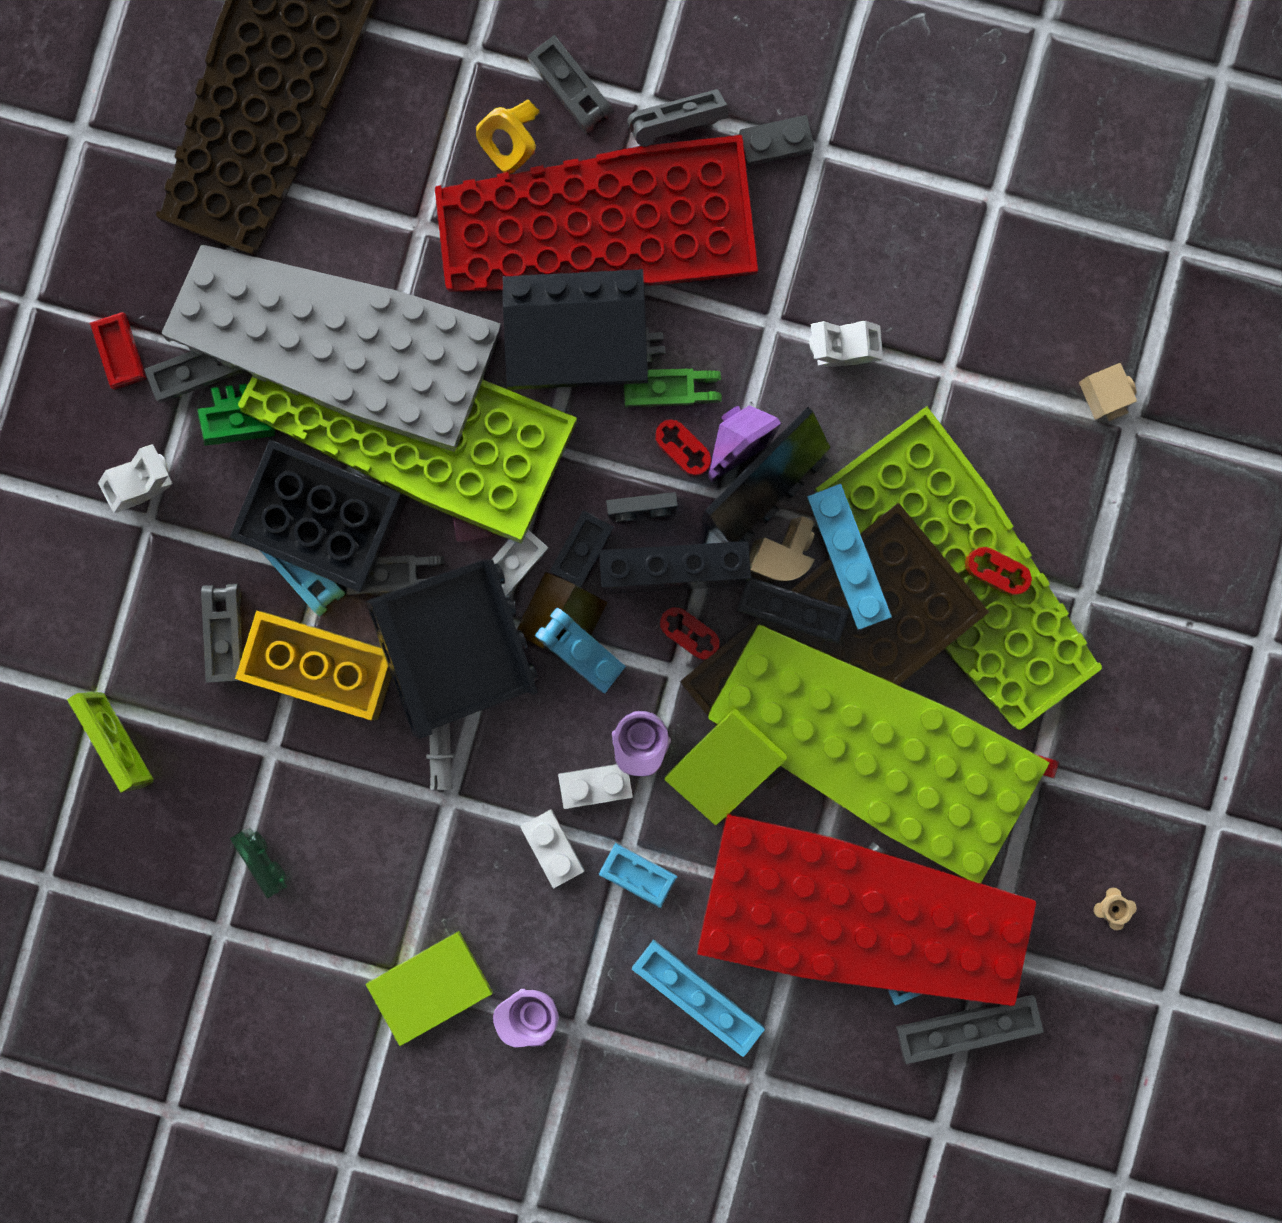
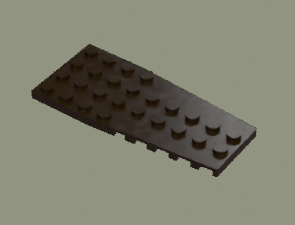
(258, 113)

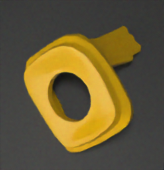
(512, 122)

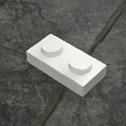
(519, 559)
(594, 786)
(552, 848)

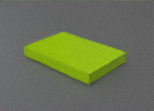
(111, 741)
(725, 767)
(429, 988)

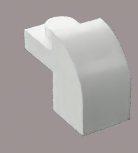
(845, 344)
(135, 481)

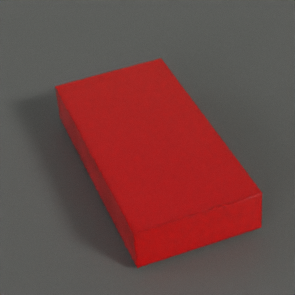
(118, 350)

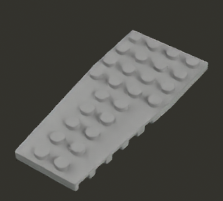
(337, 342)

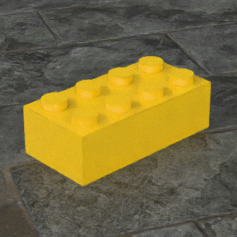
(315, 666)

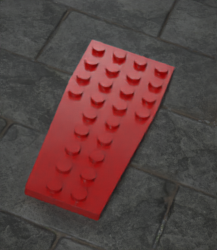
(651, 208)
(860, 916)

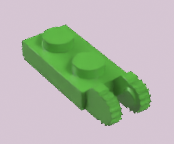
(672, 388)

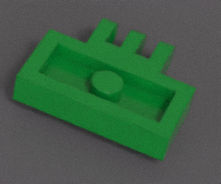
(227, 423)

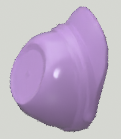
(640, 743)
(526, 1019)

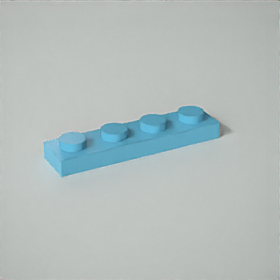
(849, 556)
(698, 998)

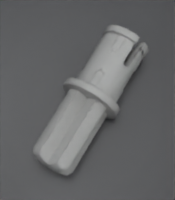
(440, 758)

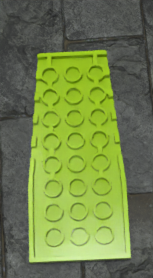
(489, 479)
(1025, 647)
(884, 751)

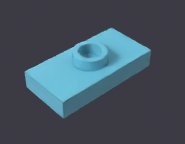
(638, 875)

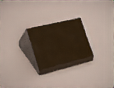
(557, 593)

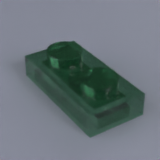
(266, 873)

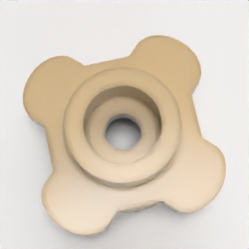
(1117, 919)

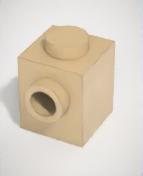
(1109, 392)

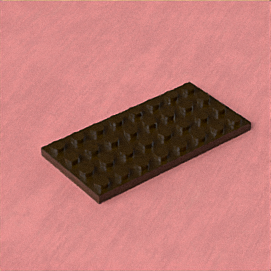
(923, 595)

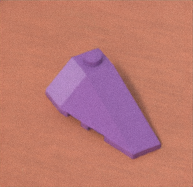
(740, 438)

